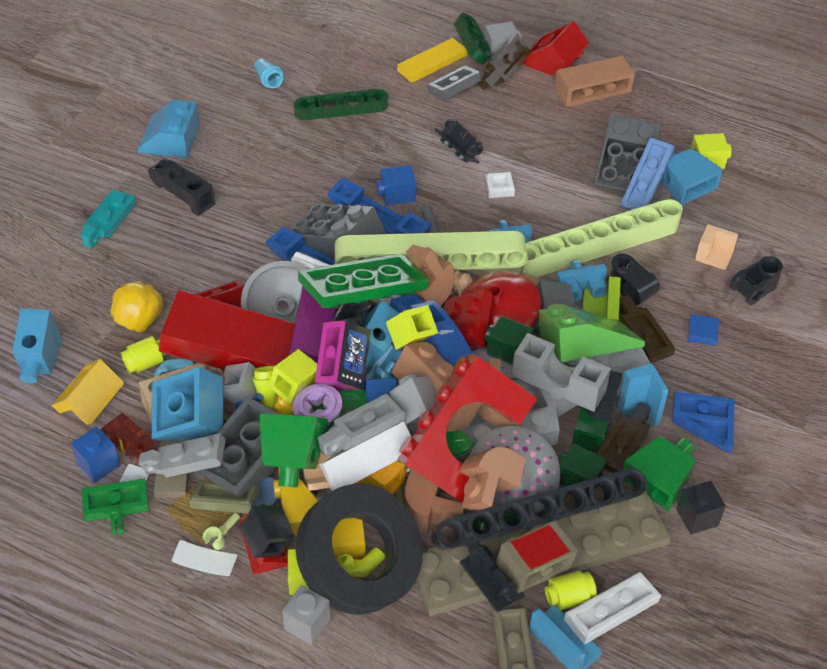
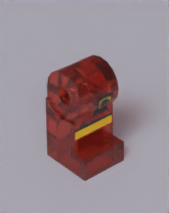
(128, 438)

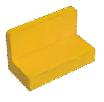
(89, 391)

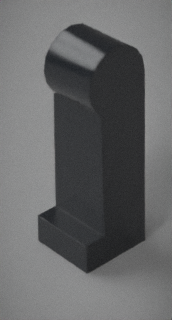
(183, 184)

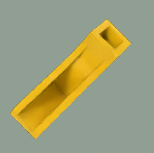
(347, 535)

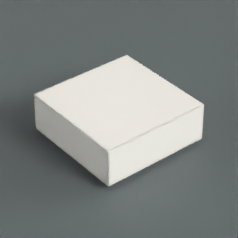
(499, 185)

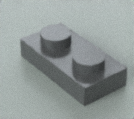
(454, 82)

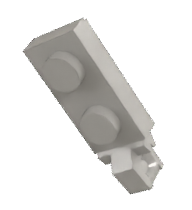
(361, 425)
(184, 456)

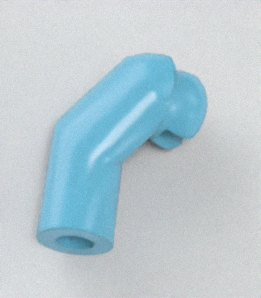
(172, 365)

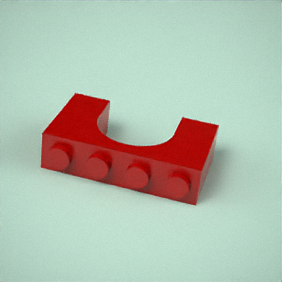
(472, 382)

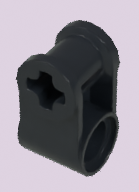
(635, 279)
(757, 279)

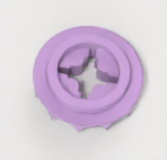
(316, 395)

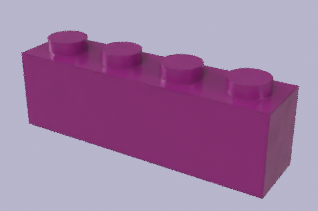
(309, 325)

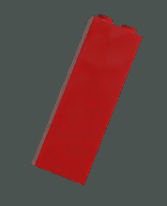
(223, 333)

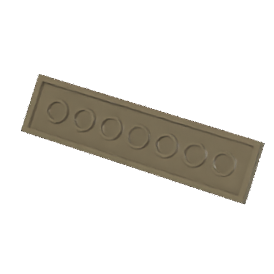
(597, 534)

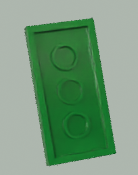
(362, 280)

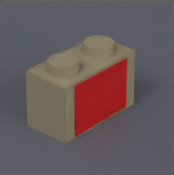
(536, 556)

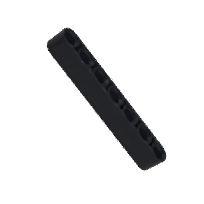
(554, 506)

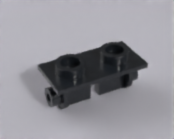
(466, 147)
(354, 312)
(489, 579)

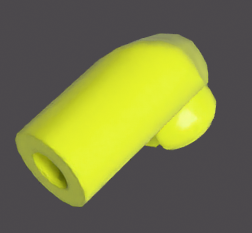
(363, 566)

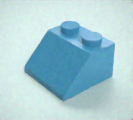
(171, 130)
(187, 405)

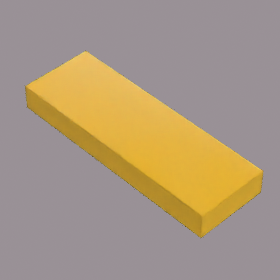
(432, 60)

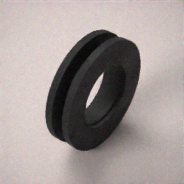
(396, 528)

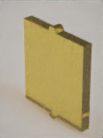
(195, 520)

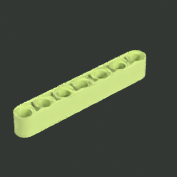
(602, 237)
(461, 249)

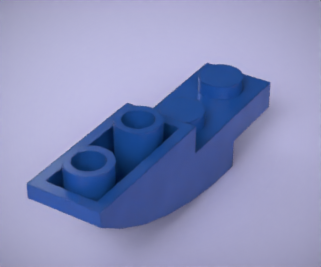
(449, 340)

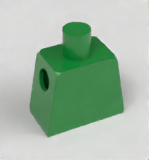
(291, 444)
(665, 468)

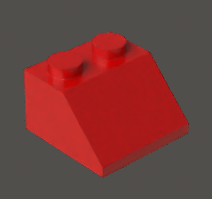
(557, 49)

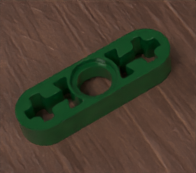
(472, 38)

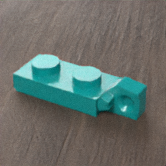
(107, 217)

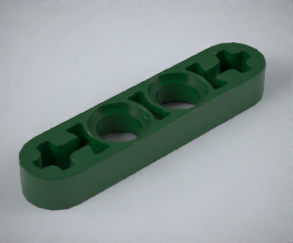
(306, 106)

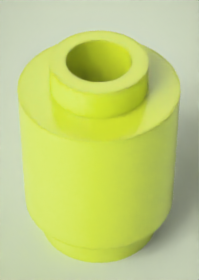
(142, 355)
(570, 589)

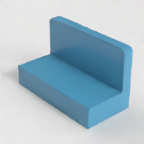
(644, 387)
(561, 640)

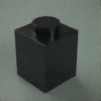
(700, 507)
(267, 531)

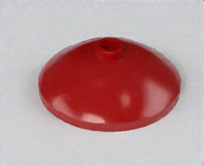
(514, 296)

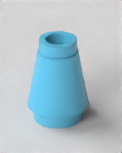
(269, 74)

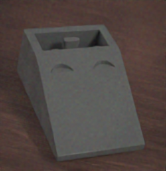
(622, 150)
(329, 222)

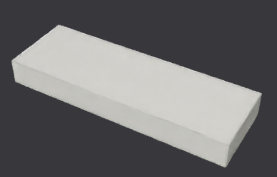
(365, 457)
(612, 607)

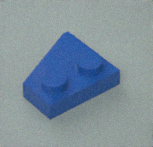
(706, 417)

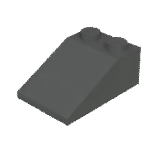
(242, 450)

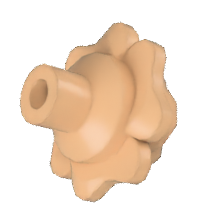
(461, 281)

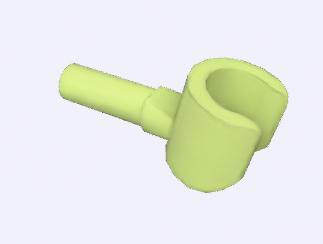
(220, 532)

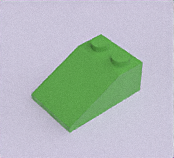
(583, 333)

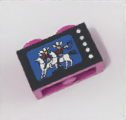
(343, 355)

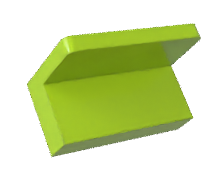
(604, 306)

